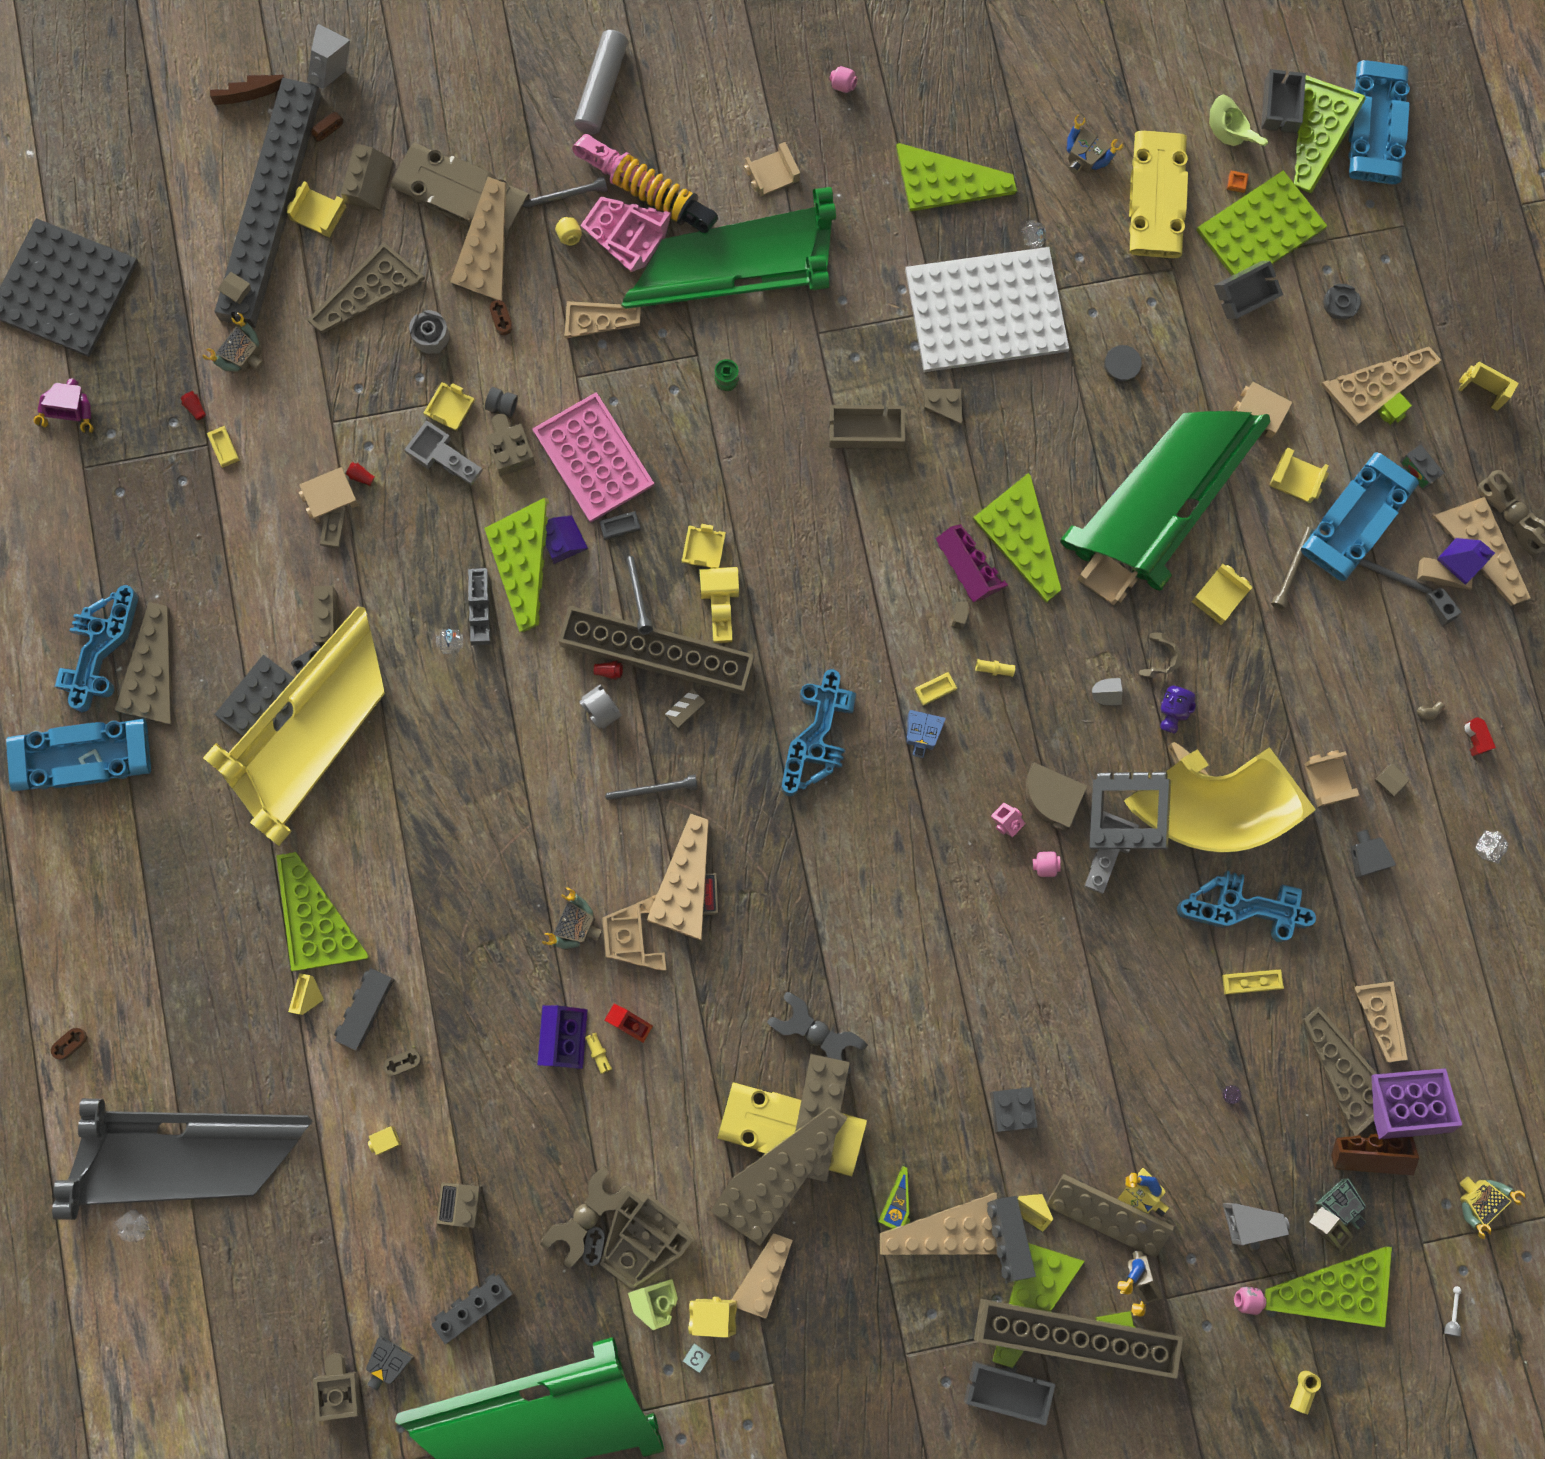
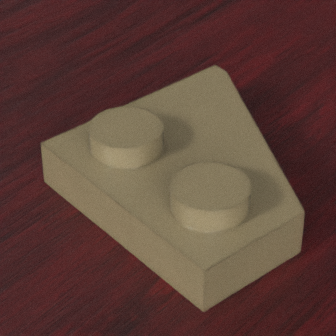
(944, 403)

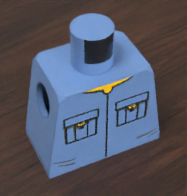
(923, 731)

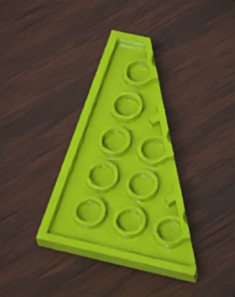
(1326, 120)
(941, 180)
(1019, 533)
(518, 552)
(313, 925)
(1342, 1292)

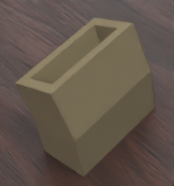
(234, 287)
(960, 615)
(1392, 780)

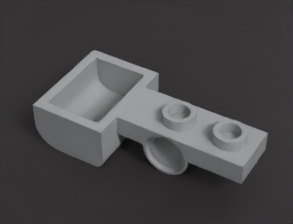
(431, 445)
(1105, 858)

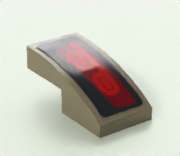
(710, 901)

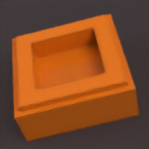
(1237, 181)

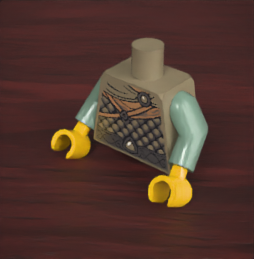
(238, 350)
(574, 924)

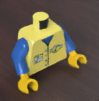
(1144, 1193)

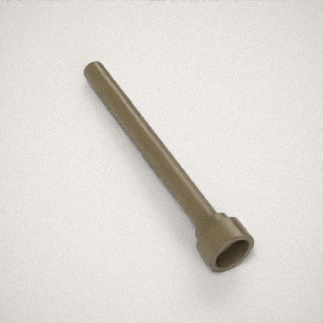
(1280, 600)

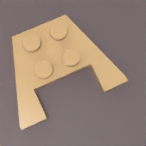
(624, 936)

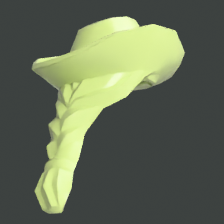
(1237, 127)

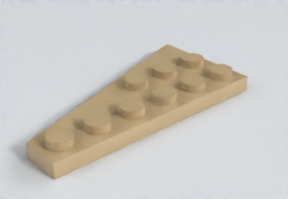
(483, 250)
(1371, 387)
(1477, 522)
(682, 891)
(949, 1232)

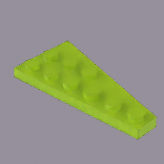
(1053, 1275)

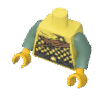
(1485, 1201)

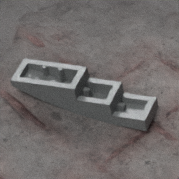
(479, 606)

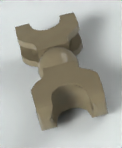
(1515, 512)
(584, 1217)

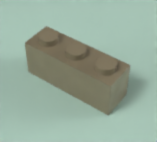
(324, 613)

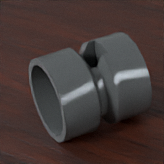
(501, 402)

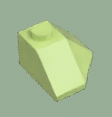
(654, 1303)

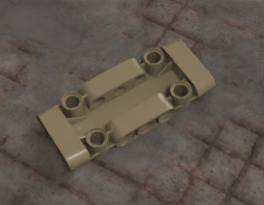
(452, 186)

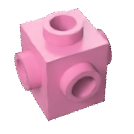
(1008, 820)

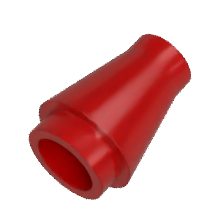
(193, 405)
(359, 474)
(610, 670)

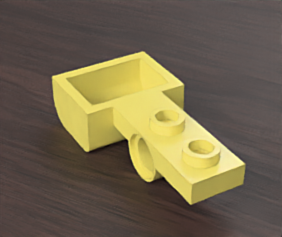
(719, 586)

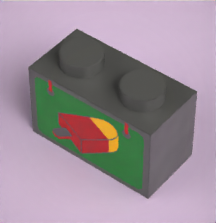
(1422, 467)

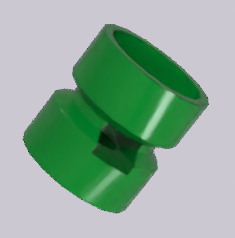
(726, 375)

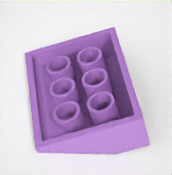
(1414, 1104)

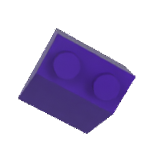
(563, 538)

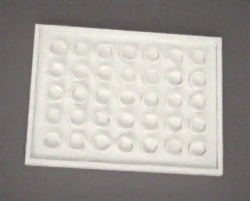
(986, 309)

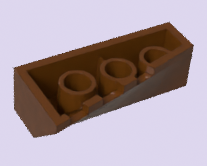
(1376, 1154)

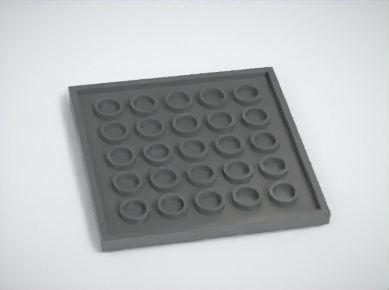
(63, 287)

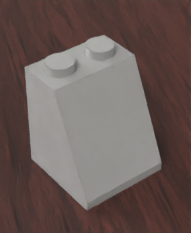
(327, 57)
(1253, 1224)

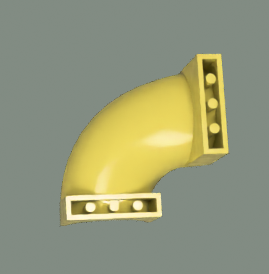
(1226, 810)

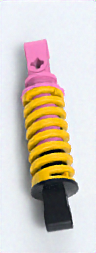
(628, 175)

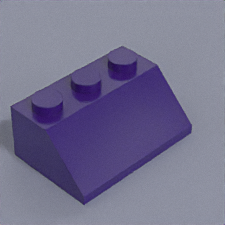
(562, 1036)

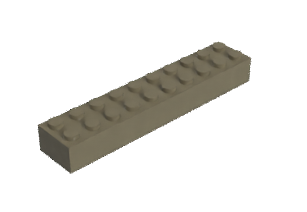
(656, 651)
(1078, 1338)

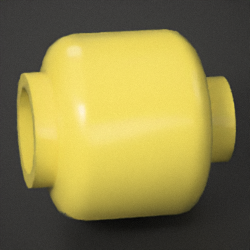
(568, 231)

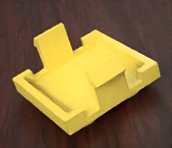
(449, 406)
(703, 546)

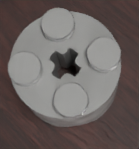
(421, 334)
(601, 706)

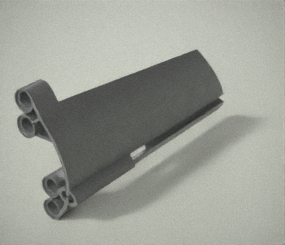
(213, 1158)

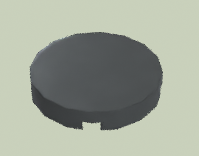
(1342, 301)
(1122, 363)

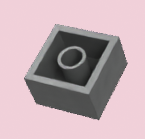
(1013, 1109)

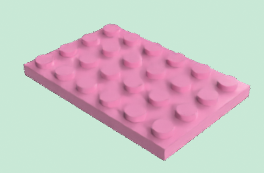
(593, 457)

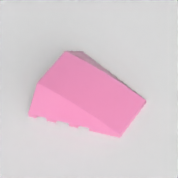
(627, 230)

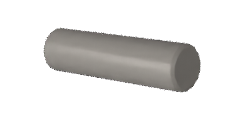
(601, 82)

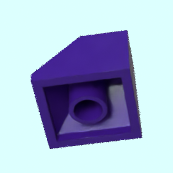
(1465, 558)

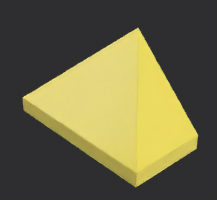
(305, 995)
(1035, 1211)

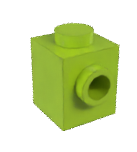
(1394, 409)

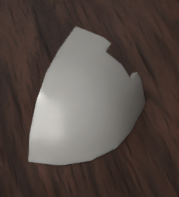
(1108, 692)

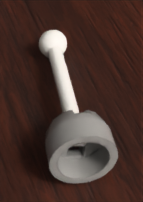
(1453, 1328)

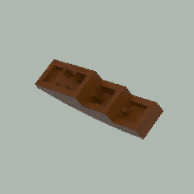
(254, 88)

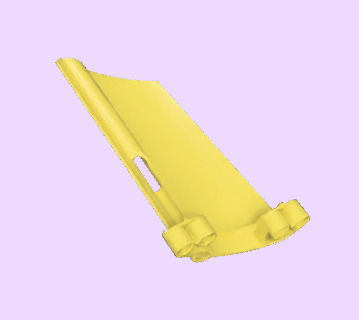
(329, 702)

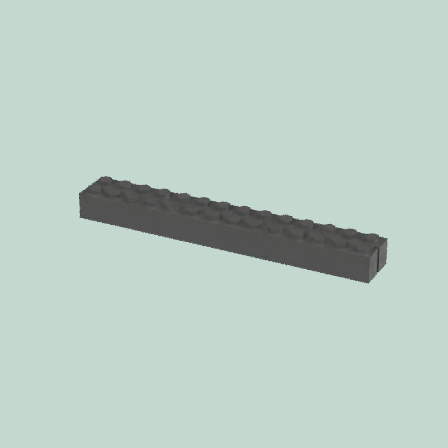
(270, 196)

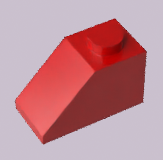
(628, 1022)

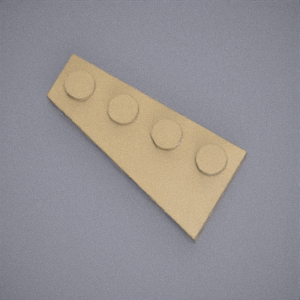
(594, 318)
(1383, 1015)
(762, 1280)

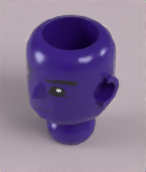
(1177, 706)

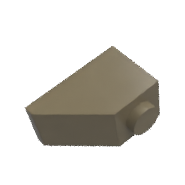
(1331, 1228)

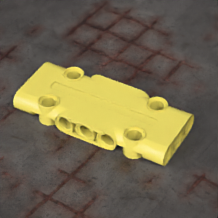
(1158, 194)
(777, 1120)

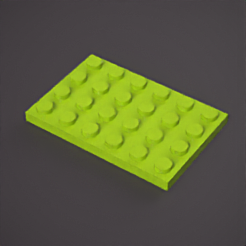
(1262, 225)

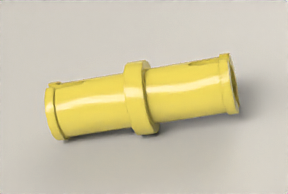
(995, 668)
(598, 1053)

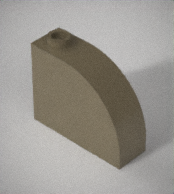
(1053, 796)

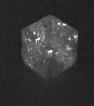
(1491, 846)
(128, 1221)

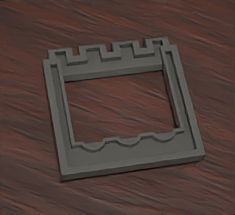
(1130, 838)

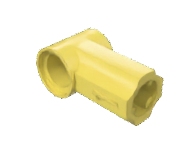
(1305, 1394)

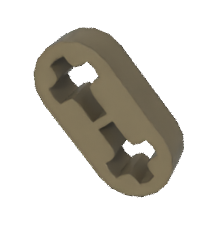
(400, 1058)

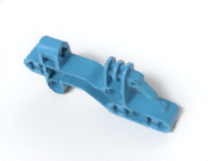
(101, 644)
(812, 738)
(1281, 911)

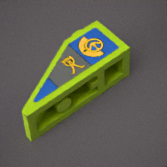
(897, 1206)

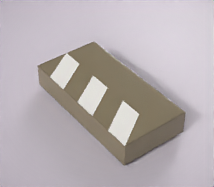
(685, 708)

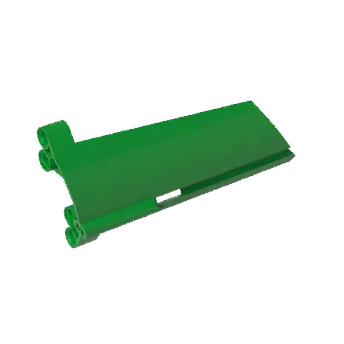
(779, 248)
(1187, 463)
(582, 1417)

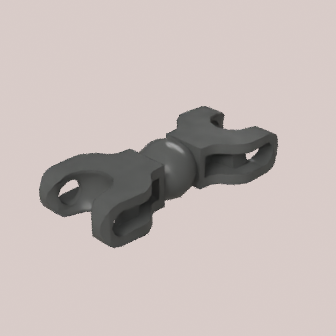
(816, 1032)

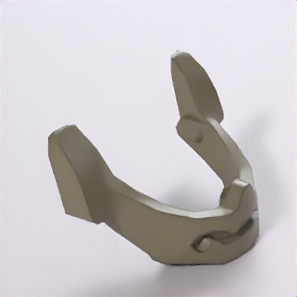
(1175, 661)

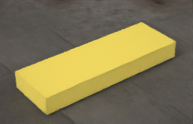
(1252, 982)

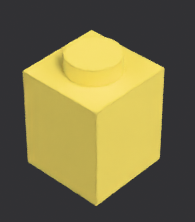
(384, 1140)

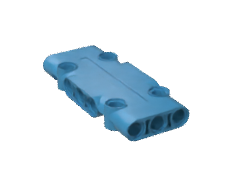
(1381, 123)
(1359, 516)
(62, 746)

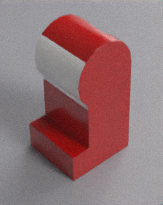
(1479, 736)

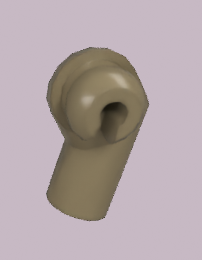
(1430, 713)

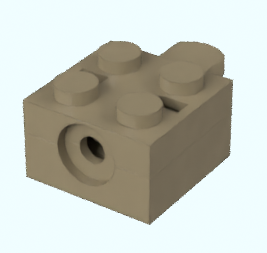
(507, 441)
(338, 1389)

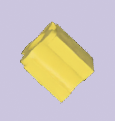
(712, 1317)

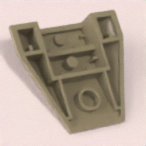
(643, 1239)

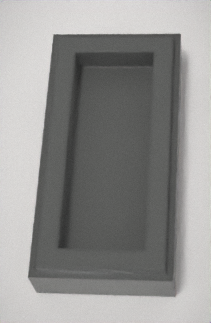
(620, 525)

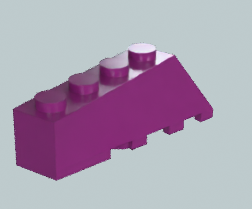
(969, 564)

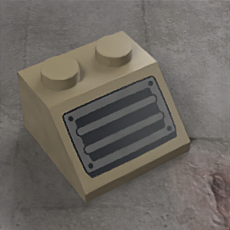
(459, 1205)

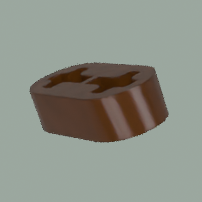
(327, 126)
(505, 316)
(65, 1040)

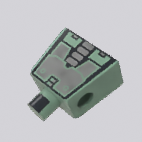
(1344, 1203)

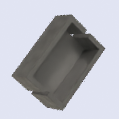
(1283, 101)
(1248, 290)

